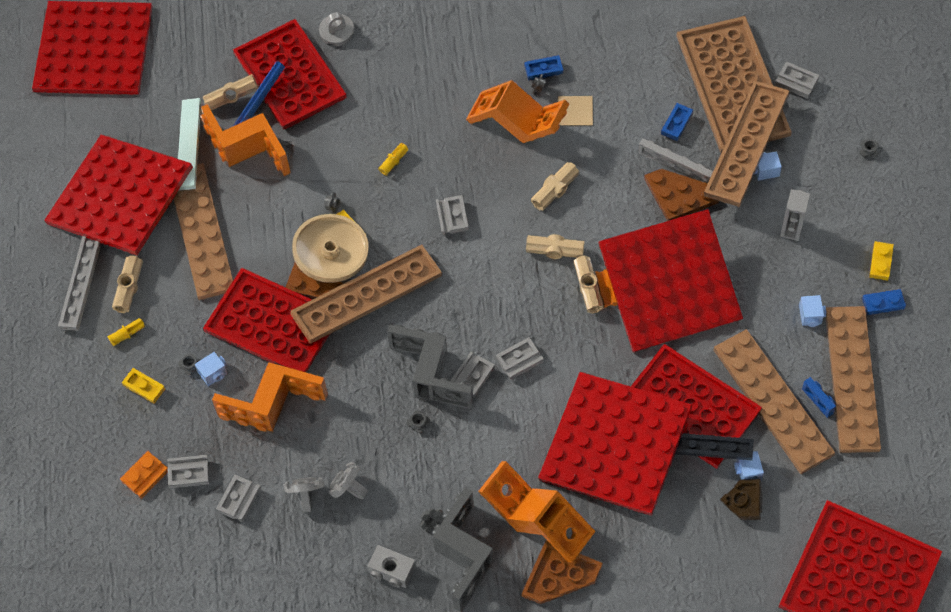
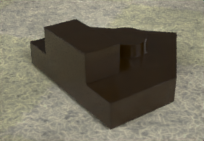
(745, 499)

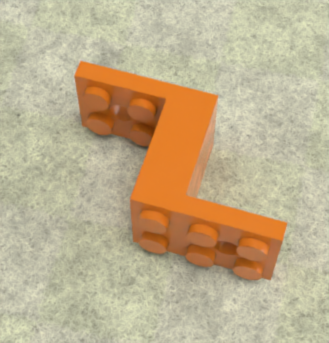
(518, 112)
(245, 140)
(270, 397)
(537, 511)

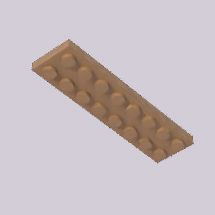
(746, 143)
(203, 238)
(365, 293)
(852, 380)
(780, 408)

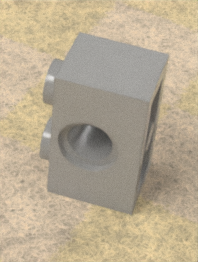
(385, 557)

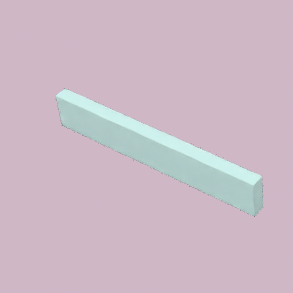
(189, 138)

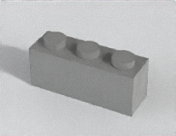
(795, 214)

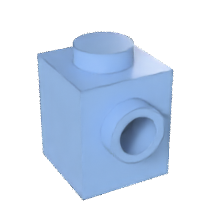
(768, 166)
(811, 310)
(211, 368)
(749, 469)

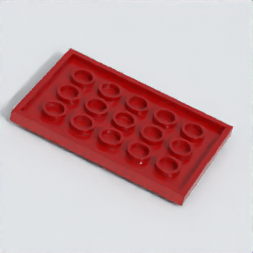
(304, 84)
(259, 320)
(715, 405)

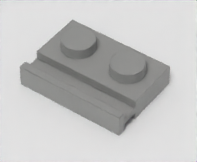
(797, 80)
(452, 215)
(519, 358)
(474, 372)
(188, 471)
(238, 498)

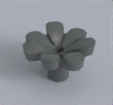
(431, 519)

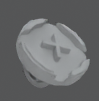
(336, 29)
(345, 481)
(303, 486)

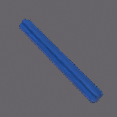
(261, 93)

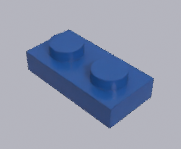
(546, 66)
(677, 122)
(883, 302)
(819, 398)

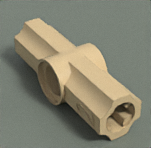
(241, 87)
(555, 186)
(554, 246)
(129, 275)
(590, 293)

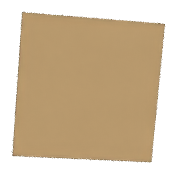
(579, 111)

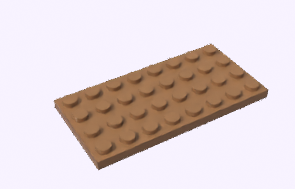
(723, 68)

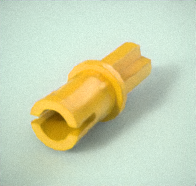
(393, 159)
(125, 332)

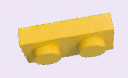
(881, 261)
(143, 385)

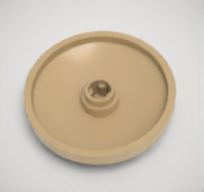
(330, 248)

